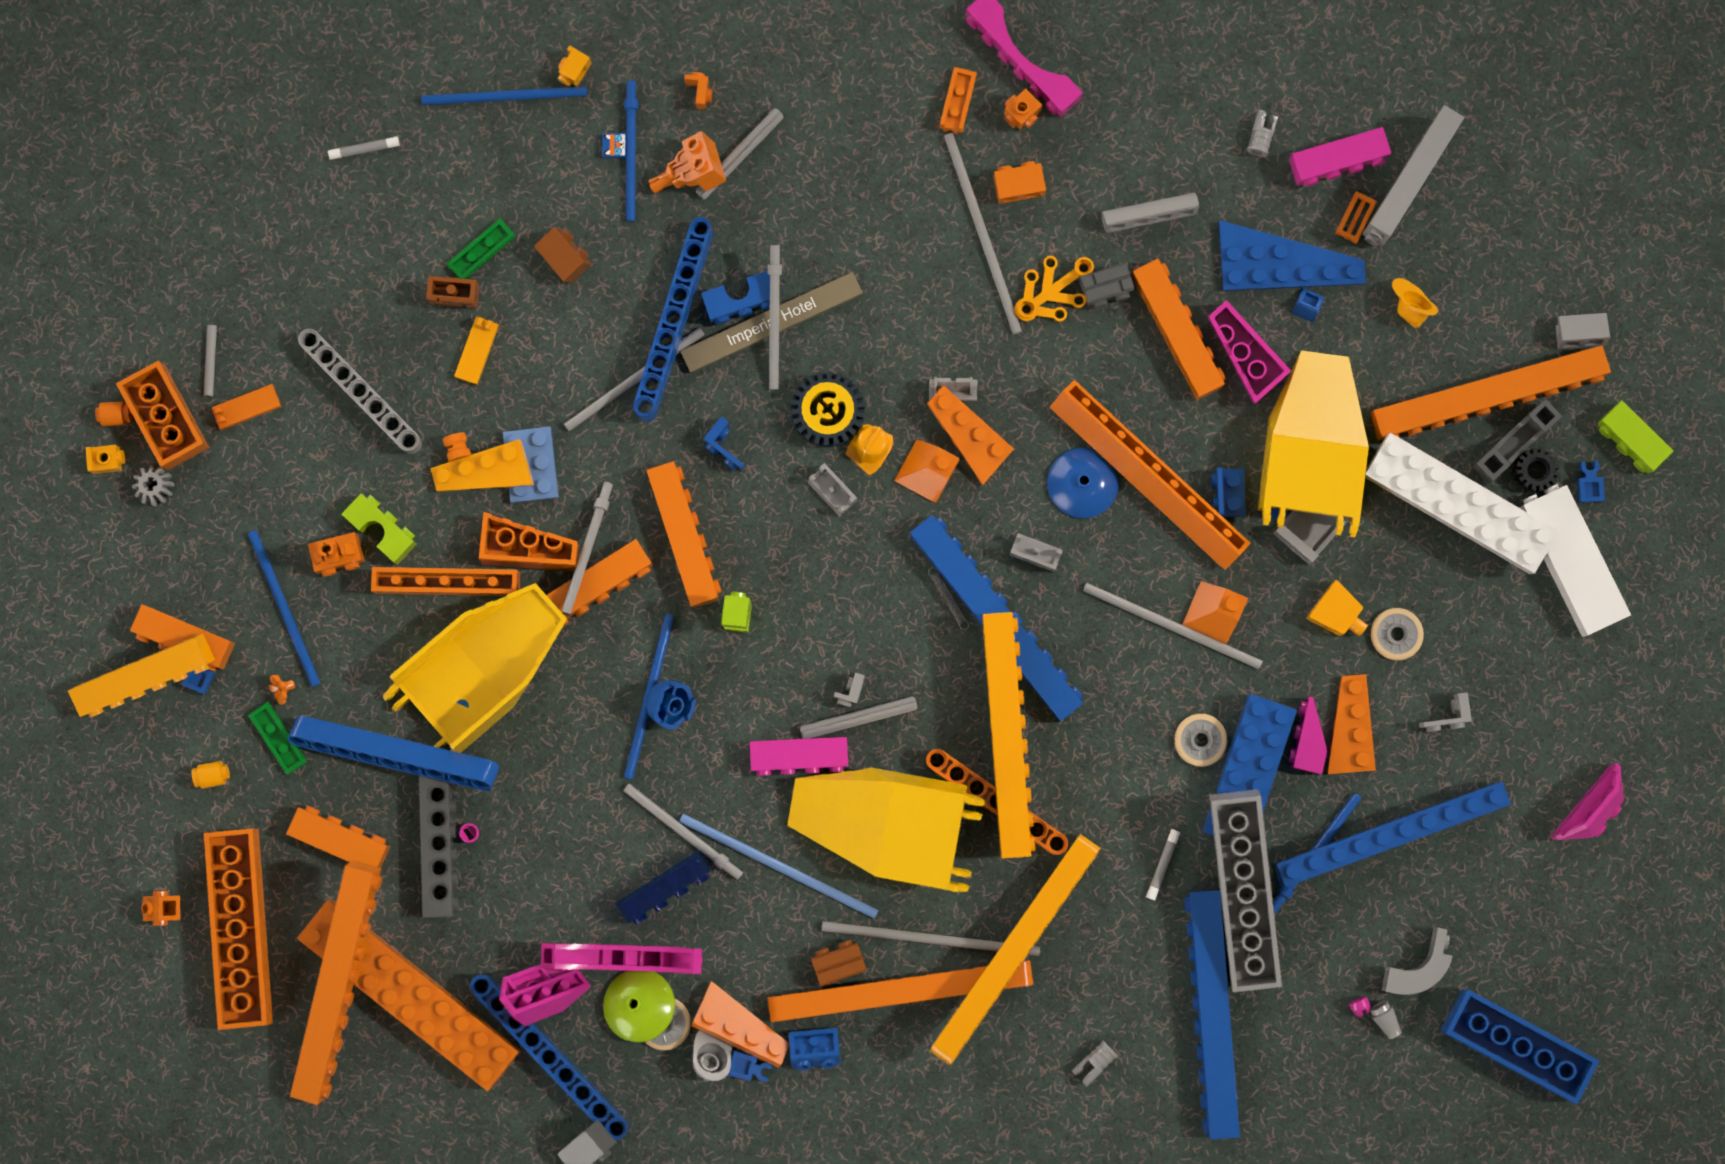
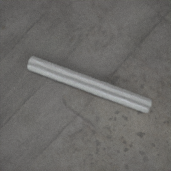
(746, 147)
(858, 717)

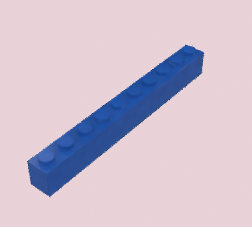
(980, 599)
(1390, 834)
(1213, 1014)

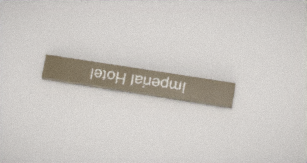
(758, 327)

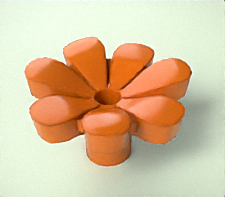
(280, 688)

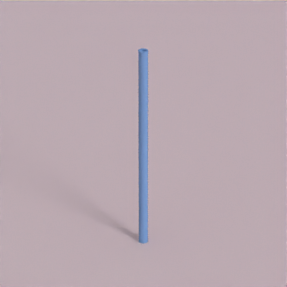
(779, 866)

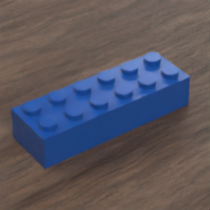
(1255, 750)
(1519, 1046)

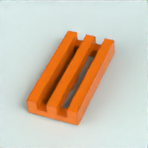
(1347, 235)

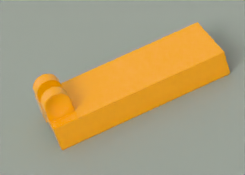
(476, 350)

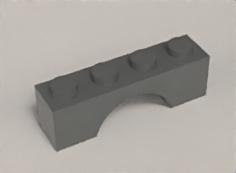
(1516, 441)

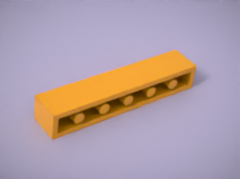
(141, 675)

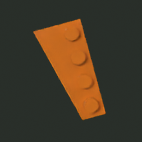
(523, 546)

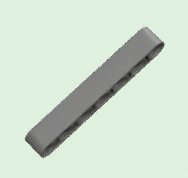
(350, 385)

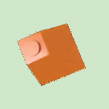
(927, 470)
(1215, 611)

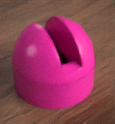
(473, 830)
(1360, 1004)

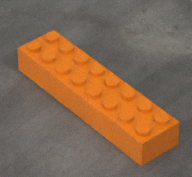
(238, 929)

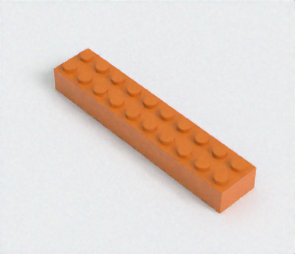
(422, 1004)

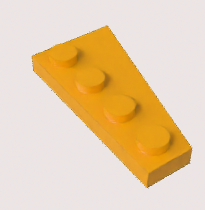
(492, 468)

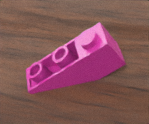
(1310, 743)

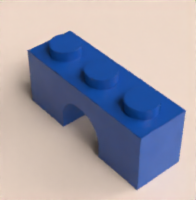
(722, 307)

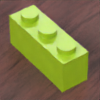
(1634, 437)

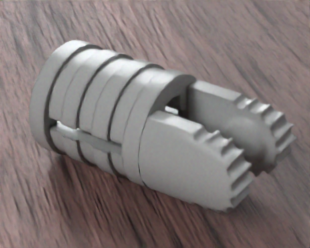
(1261, 136)
(1099, 1058)

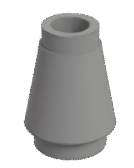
(1386, 1019)

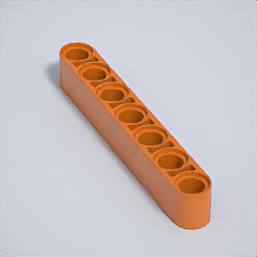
(989, 791)

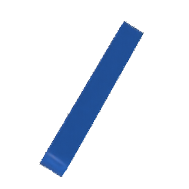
(671, 308)
(393, 753)
(553, 1069)

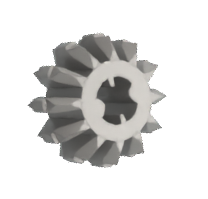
(158, 492)

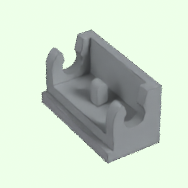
(1582, 331)
(832, 490)
(1035, 552)

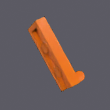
(957, 100)
(246, 407)

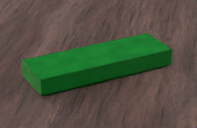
(481, 250)
(276, 738)

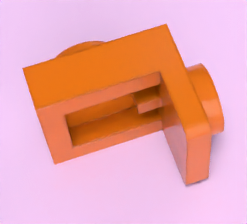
(704, 94)

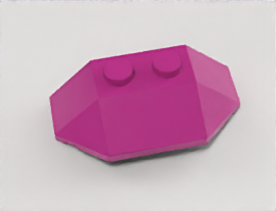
(1594, 808)
(541, 992)

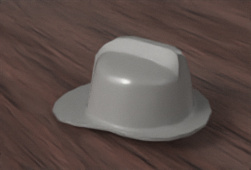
(711, 1057)

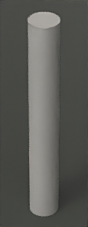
(210, 360)

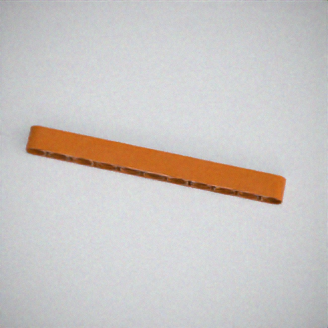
(885, 993)

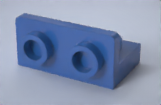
(1229, 492)
(814, 1048)

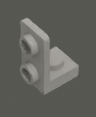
(1460, 707)

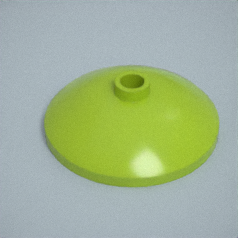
(654, 1006)

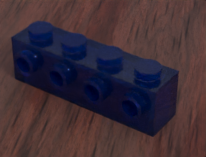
(664, 886)

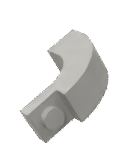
(1425, 975)

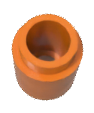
(113, 414)

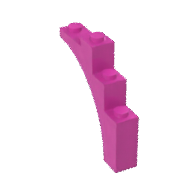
(621, 957)

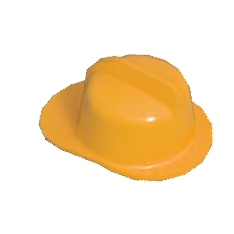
(1412, 303)
(870, 448)

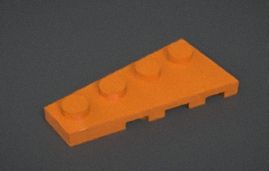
(971, 435)
(1352, 730)
(734, 1024)

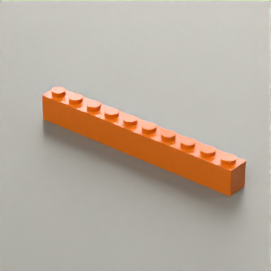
(1490, 393)
(1149, 475)
(336, 981)

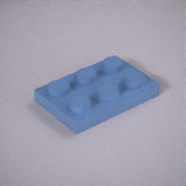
(541, 461)

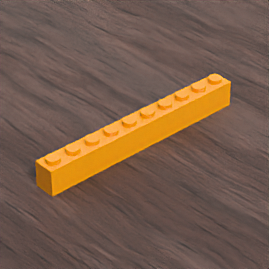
(1007, 735)

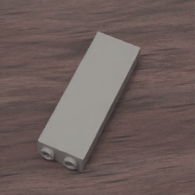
(1412, 176)

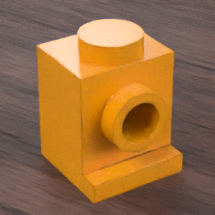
(573, 67)
(114, 462)

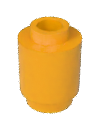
(210, 774)

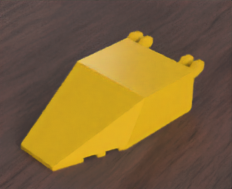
(1316, 444)
(481, 659)
(886, 822)

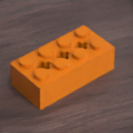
(147, 411)

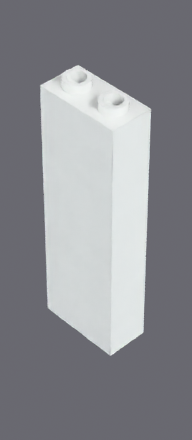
(1577, 563)

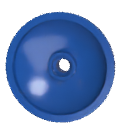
(1079, 499)

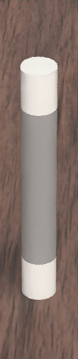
(363, 148)
(1163, 864)

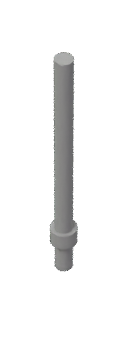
(774, 270)
(600, 506)
(720, 860)

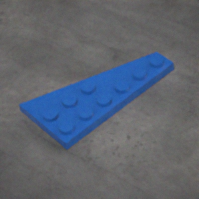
(1272, 262)

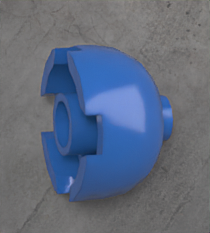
(670, 703)

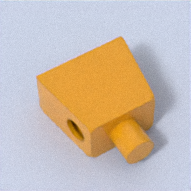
(1338, 611)

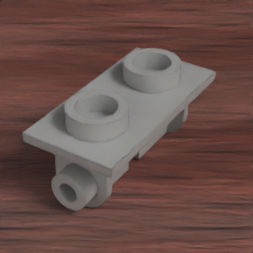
(963, 388)

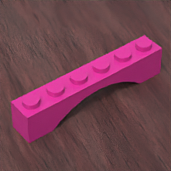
(1055, 89)

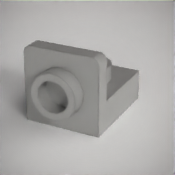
(854, 688)

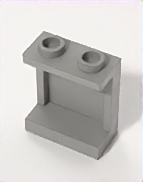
(1307, 533)

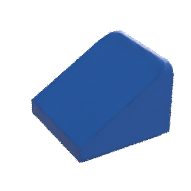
(1308, 305)

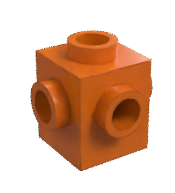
(1022, 110)
(160, 908)

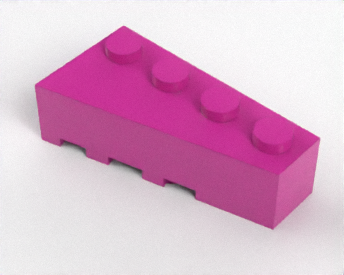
(1249, 354)

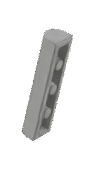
(1150, 212)

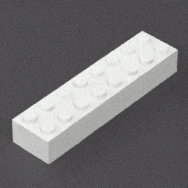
(1461, 503)

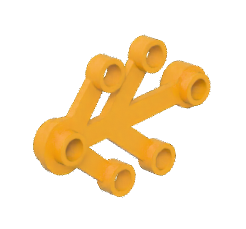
(1050, 292)

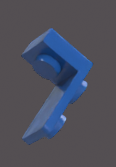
(720, 432)

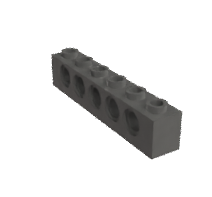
(430, 855)

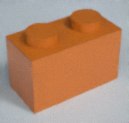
(1019, 182)

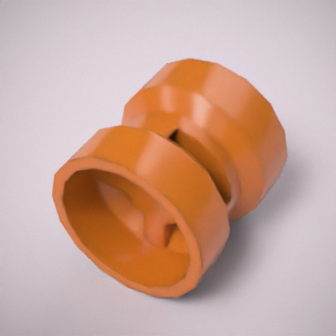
(456, 446)

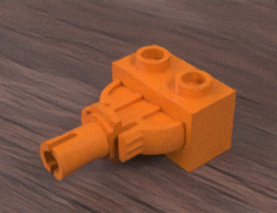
(692, 166)
(336, 553)

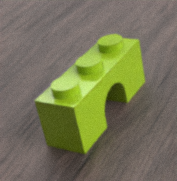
(396, 541)
(736, 612)

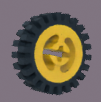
(809, 425)

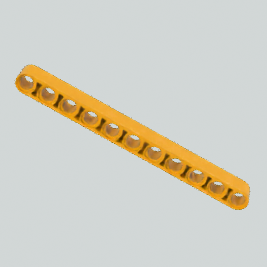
(1015, 950)

